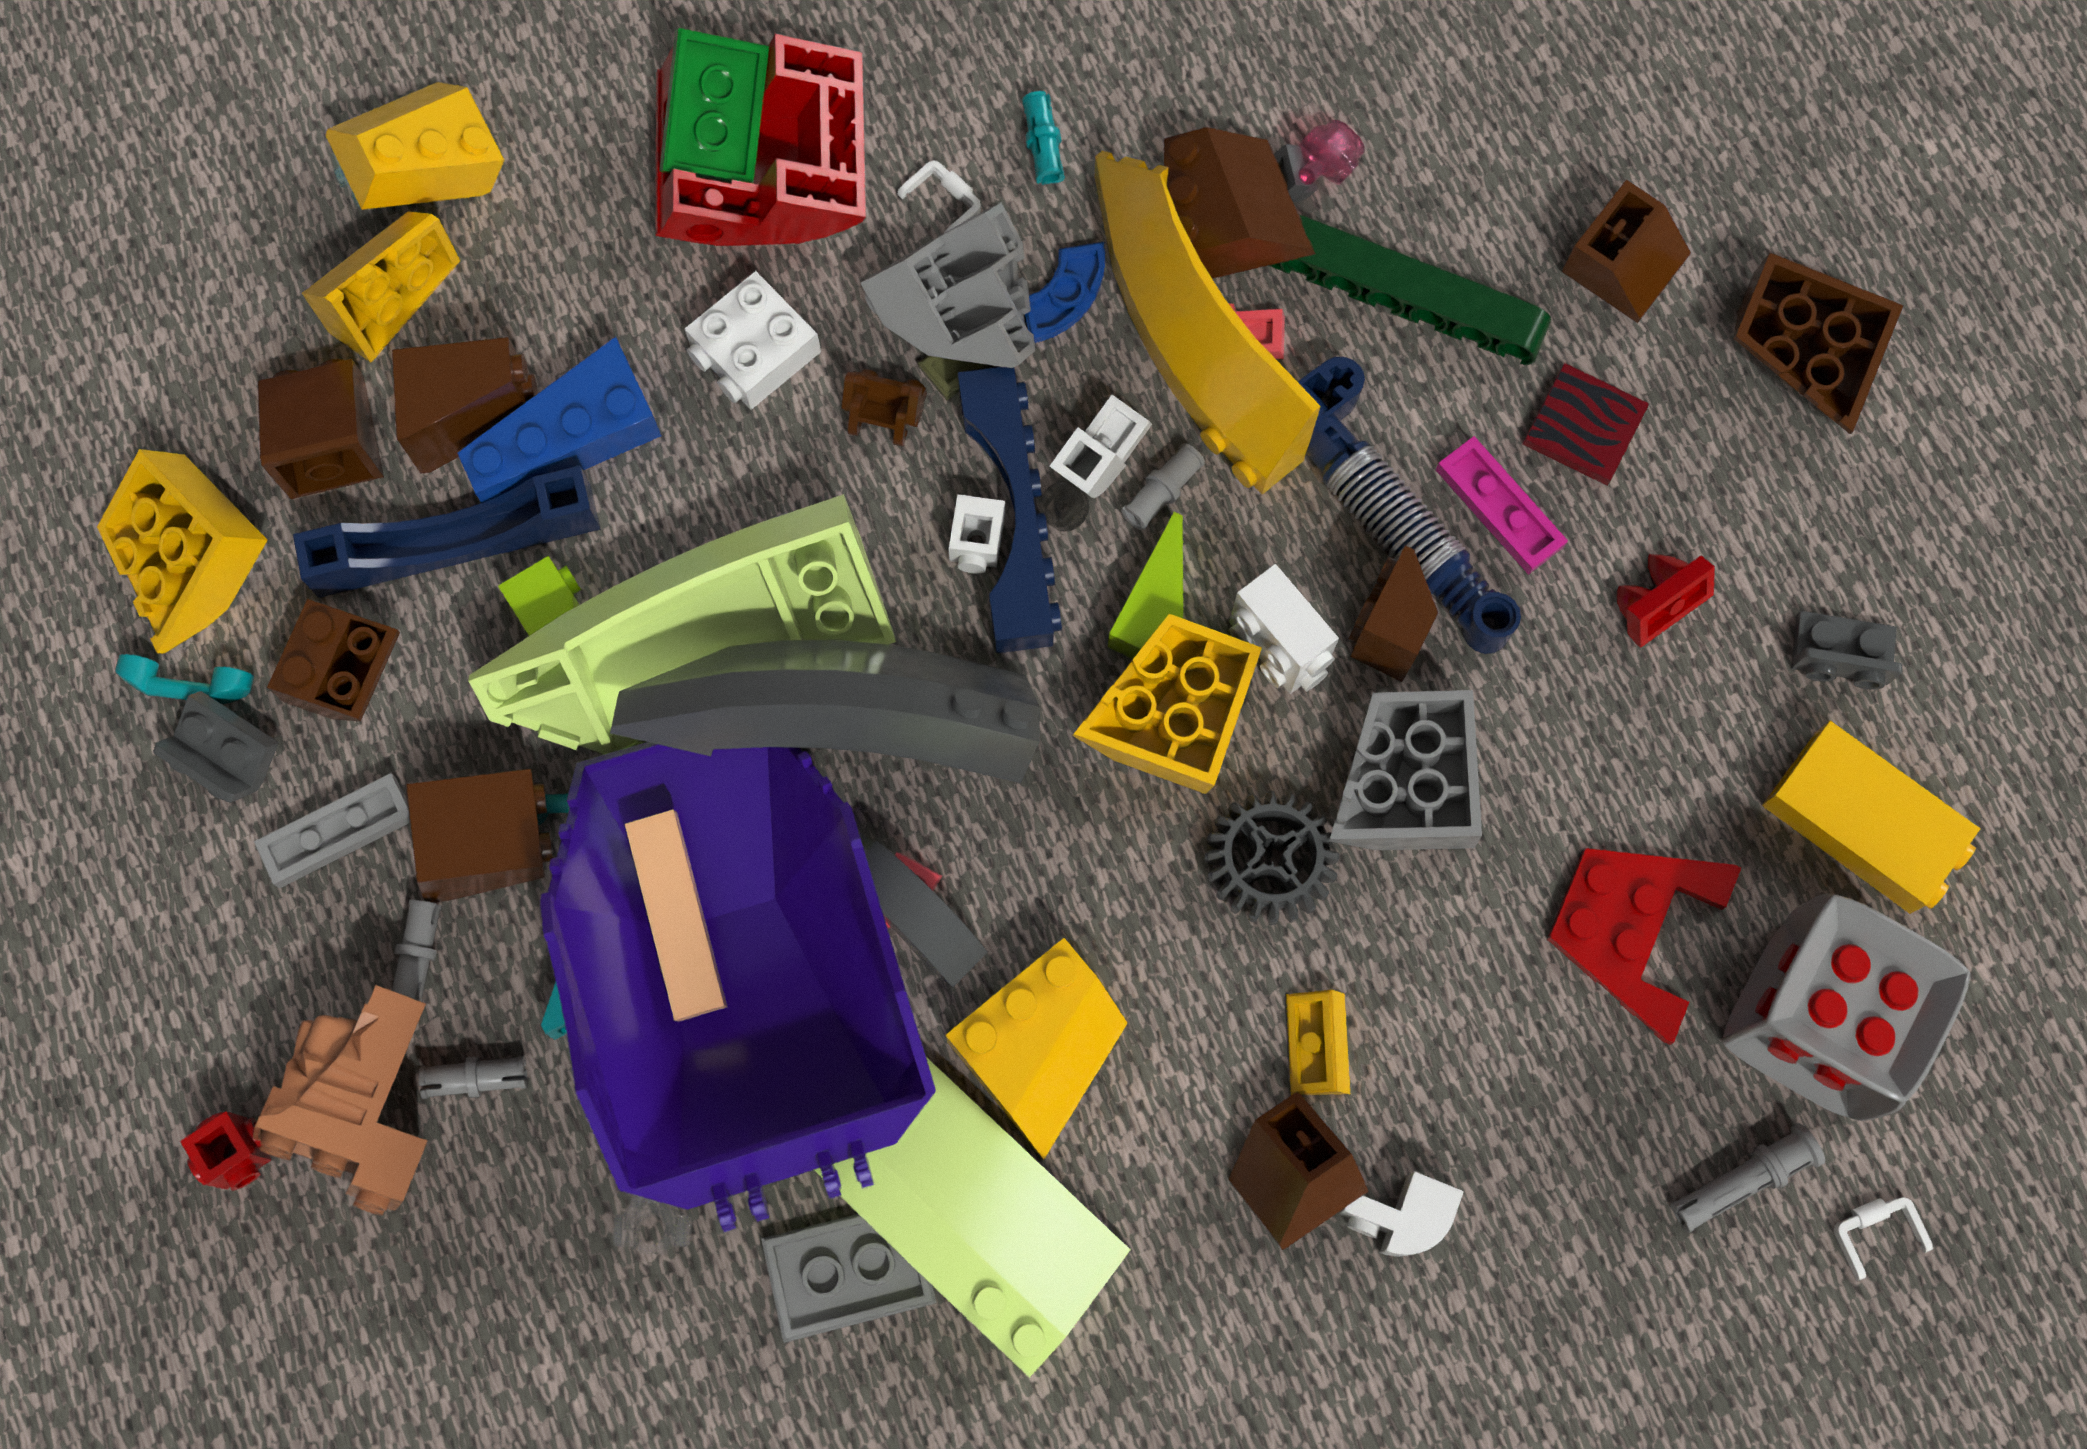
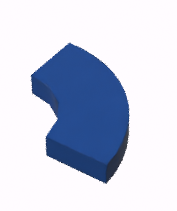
(1068, 293)

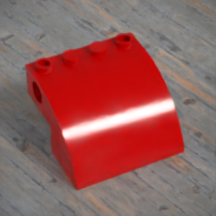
(806, 158)

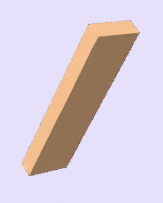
(675, 915)

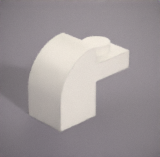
(1099, 454)
(1418, 1221)

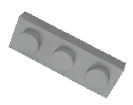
(334, 831)

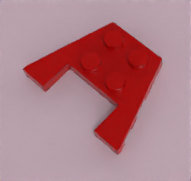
(1615, 918)

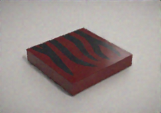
(1586, 424)

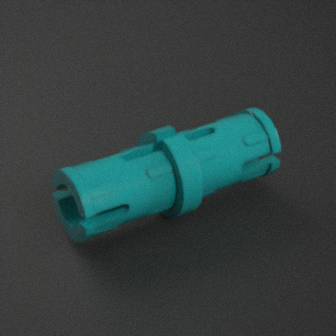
(1043, 138)

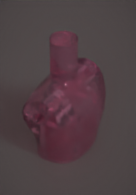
(1330, 152)

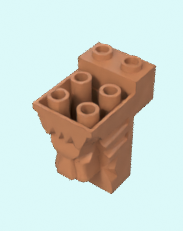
(336, 1096)

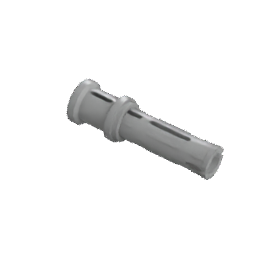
(1766, 1168)

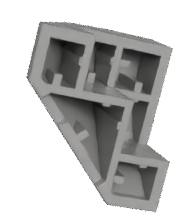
(960, 294)

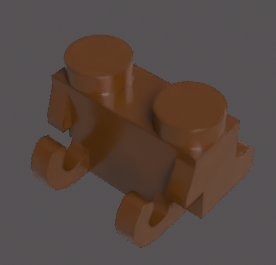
(882, 403)

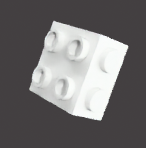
(751, 341)
(1291, 633)

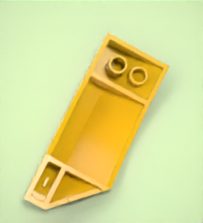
(1193, 335)

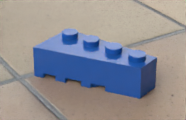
(571, 423)

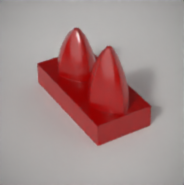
(1678, 592)

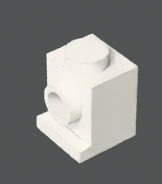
(972, 518)

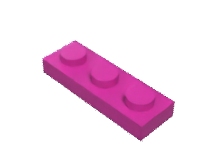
(1501, 505)

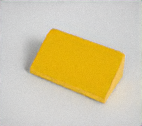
(1318, 1043)

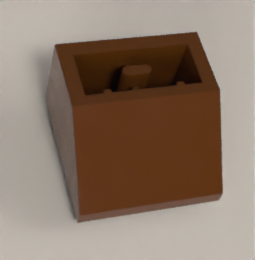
(1629, 252)
(1395, 617)
(332, 662)
(1295, 1171)

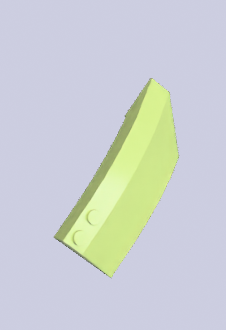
(758, 585)
(986, 1225)

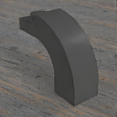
(922, 917)

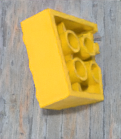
(418, 149)
(383, 283)
(178, 545)
(1175, 704)
(1041, 1042)

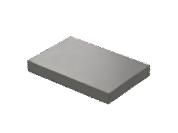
(839, 1278)

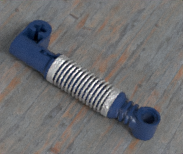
(1357, 475)

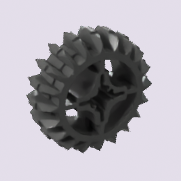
(1284, 875)

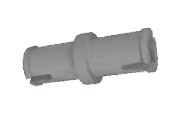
(1163, 486)
(416, 949)
(473, 1077)

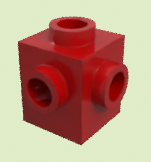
(210, 1147)

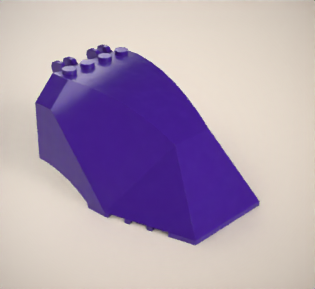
(817, 1022)

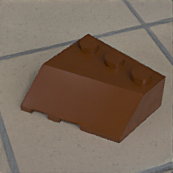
(1233, 201)
(1816, 334)

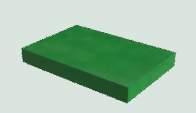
(714, 106)

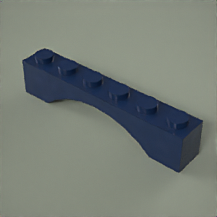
(368, 554)
(1020, 598)

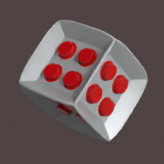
(1847, 1008)

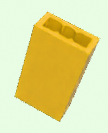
(1873, 819)

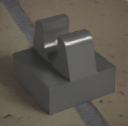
(1291, 162)

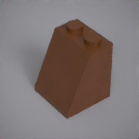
(455, 395)
(317, 429)
(477, 833)

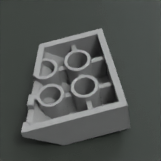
(1413, 775)

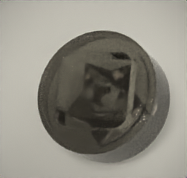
(1064, 506)

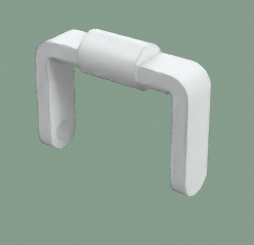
(951, 183)
(1873, 1213)

